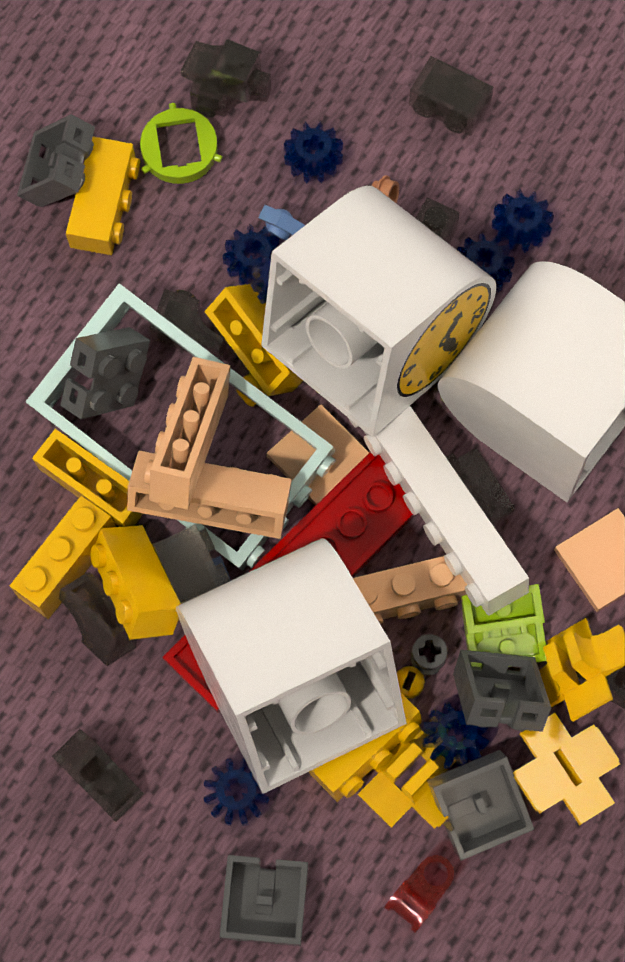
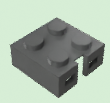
(62, 168)
(115, 365)
(501, 695)
(480, 804)
(264, 902)

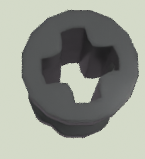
(437, 646)

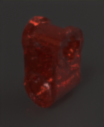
(420, 893)

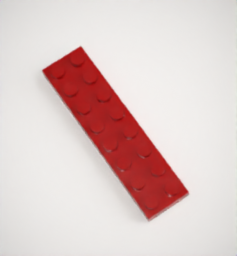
(353, 517)

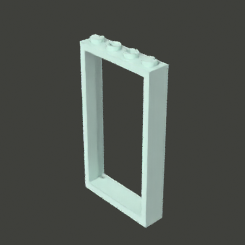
(106, 320)

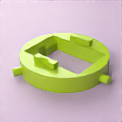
(151, 151)

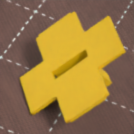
(588, 655)
(570, 772)
(392, 802)

